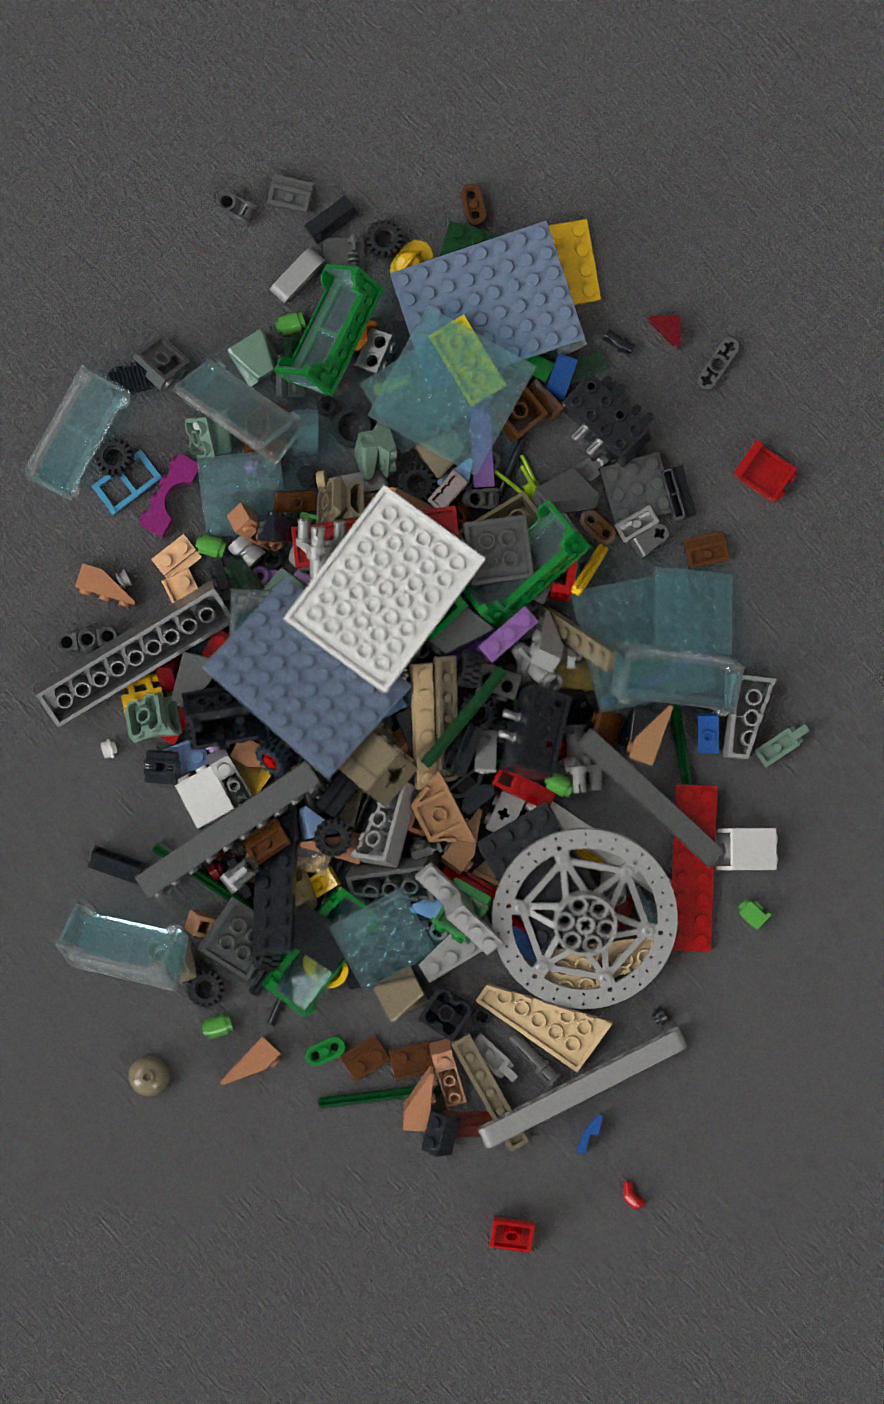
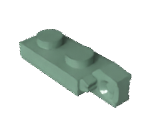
(781, 745)

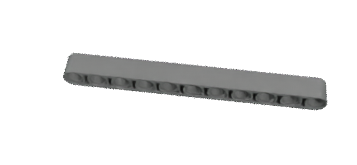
(582, 1087)

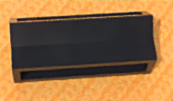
(331, 219)
(678, 493)
(463, 750)
(115, 864)

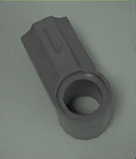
(237, 876)

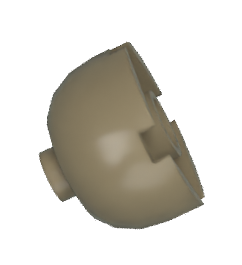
(149, 1075)

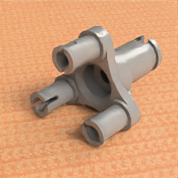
(316, 547)
(530, 671)
(579, 763)

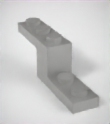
(459, 908)

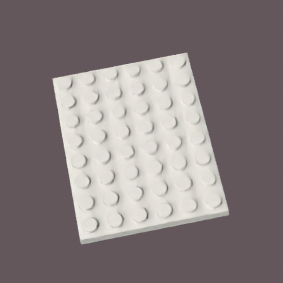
(384, 589)

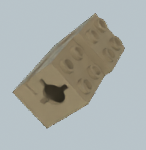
(379, 765)

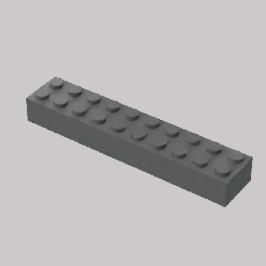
(134, 654)
(230, 827)

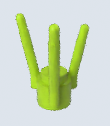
(529, 487)

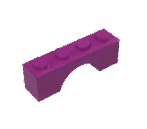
(182, 472)

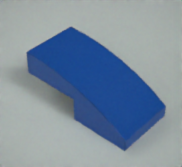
(561, 376)
(592, 1128)

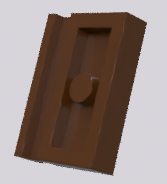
(706, 550)
(266, 841)
(365, 1057)
(411, 1060)

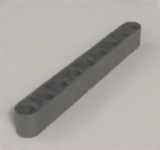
(650, 798)

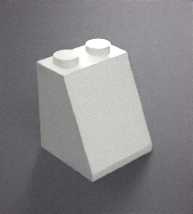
(204, 797)
(747, 849)

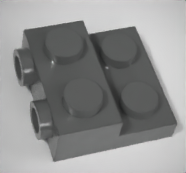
(162, 362)

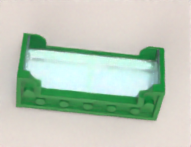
(332, 329)
(553, 549)
(299, 978)

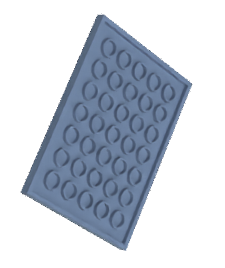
(503, 286)
(300, 686)

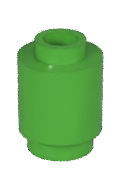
(290, 323)
(211, 545)
(560, 785)
(216, 1026)

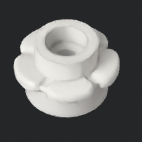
(108, 748)

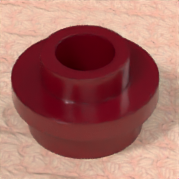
(216, 869)

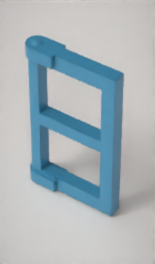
(135, 493)

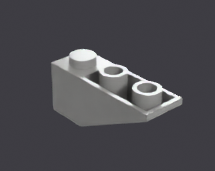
(547, 644)
(486, 751)
(229, 777)

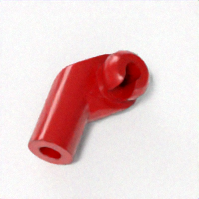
(630, 1198)

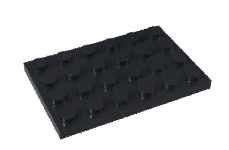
(509, 841)

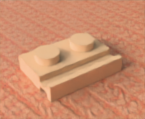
(176, 557)
(179, 585)

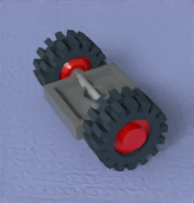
(277, 756)

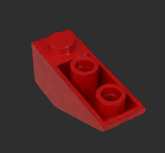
(523, 788)

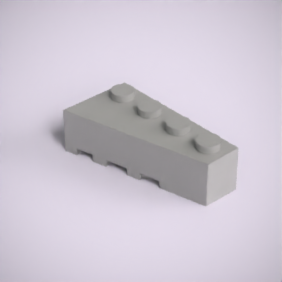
(743, 725)
(387, 830)
(448, 956)

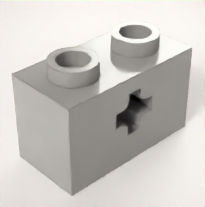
(503, 801)

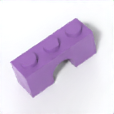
(507, 635)

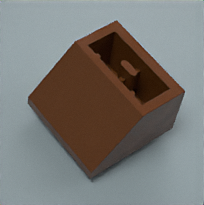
(606, 725)

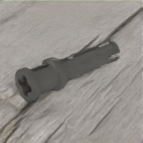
(541, 1066)

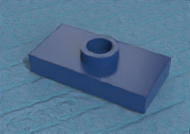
(708, 733)
(524, 944)

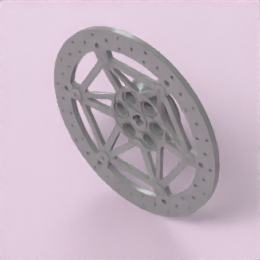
(642, 929)

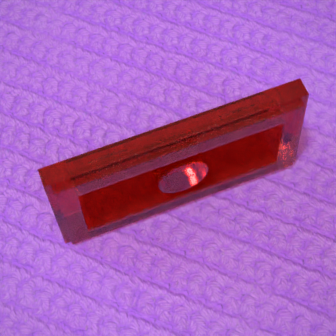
(471, 1122)

